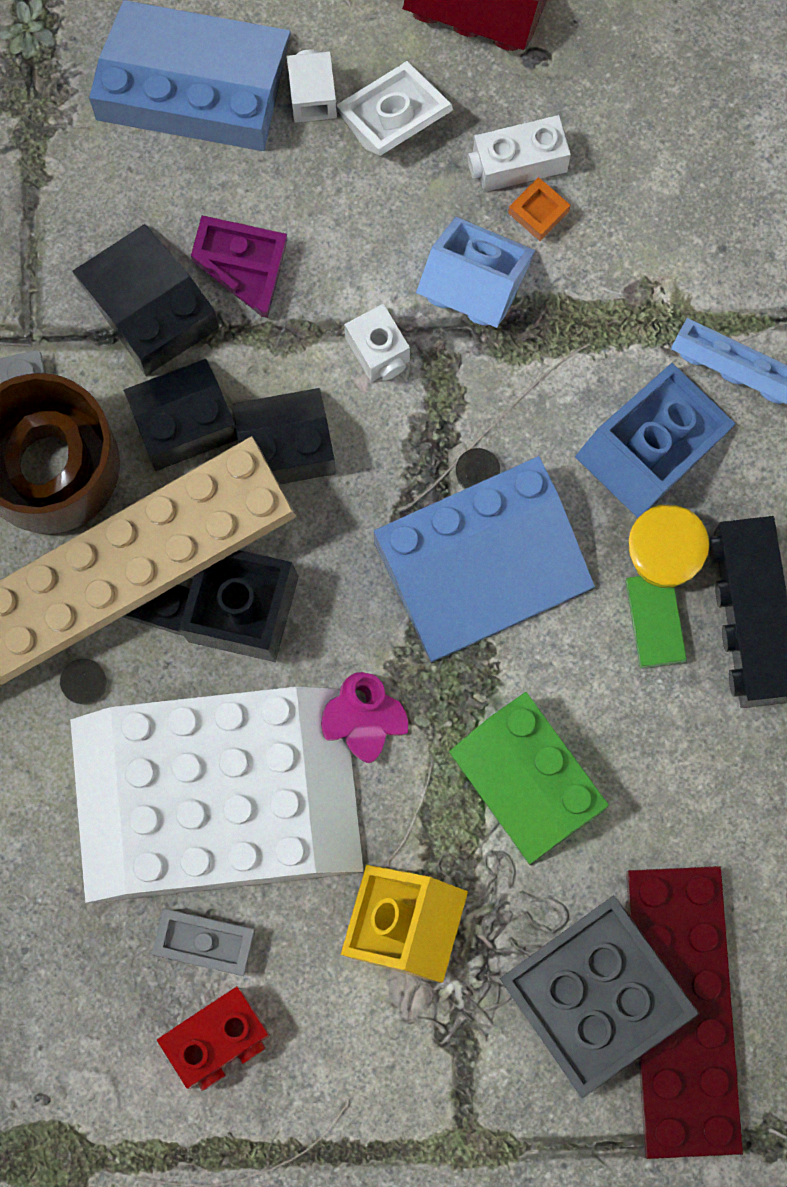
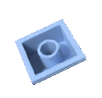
(474, 272)

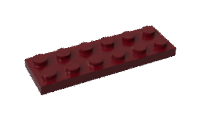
(692, 1074)

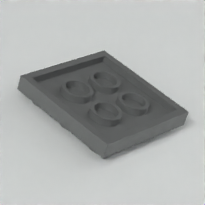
(599, 996)

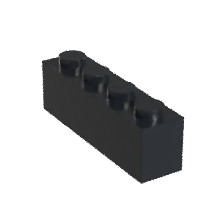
(755, 608)

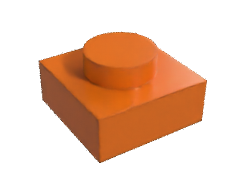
(539, 209)

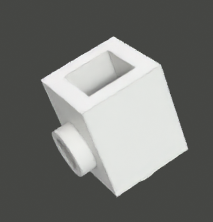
(378, 344)

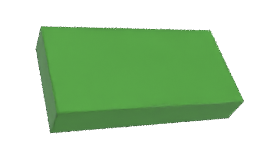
(655, 624)

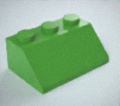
(528, 778)

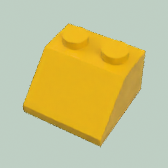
(404, 922)

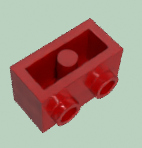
(214, 1039)

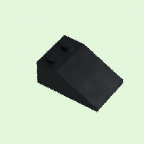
(147, 299)

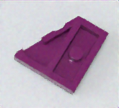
(241, 259)

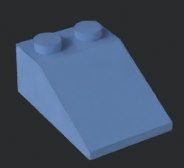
(654, 440)

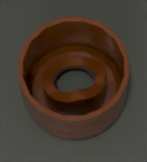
(56, 407)

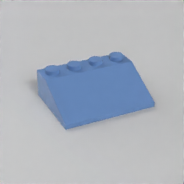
(189, 75)
(484, 559)

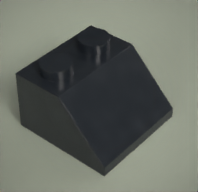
(181, 414)
(289, 433)

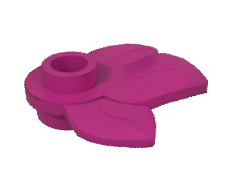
(363, 723)

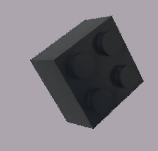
(241, 605)

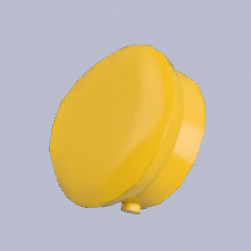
(668, 545)

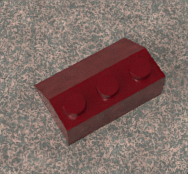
(504, 21)

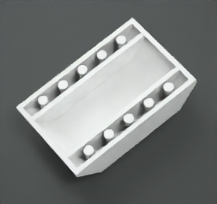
(213, 794)

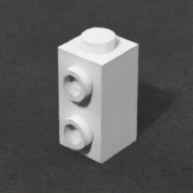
(519, 154)

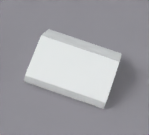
(393, 109)

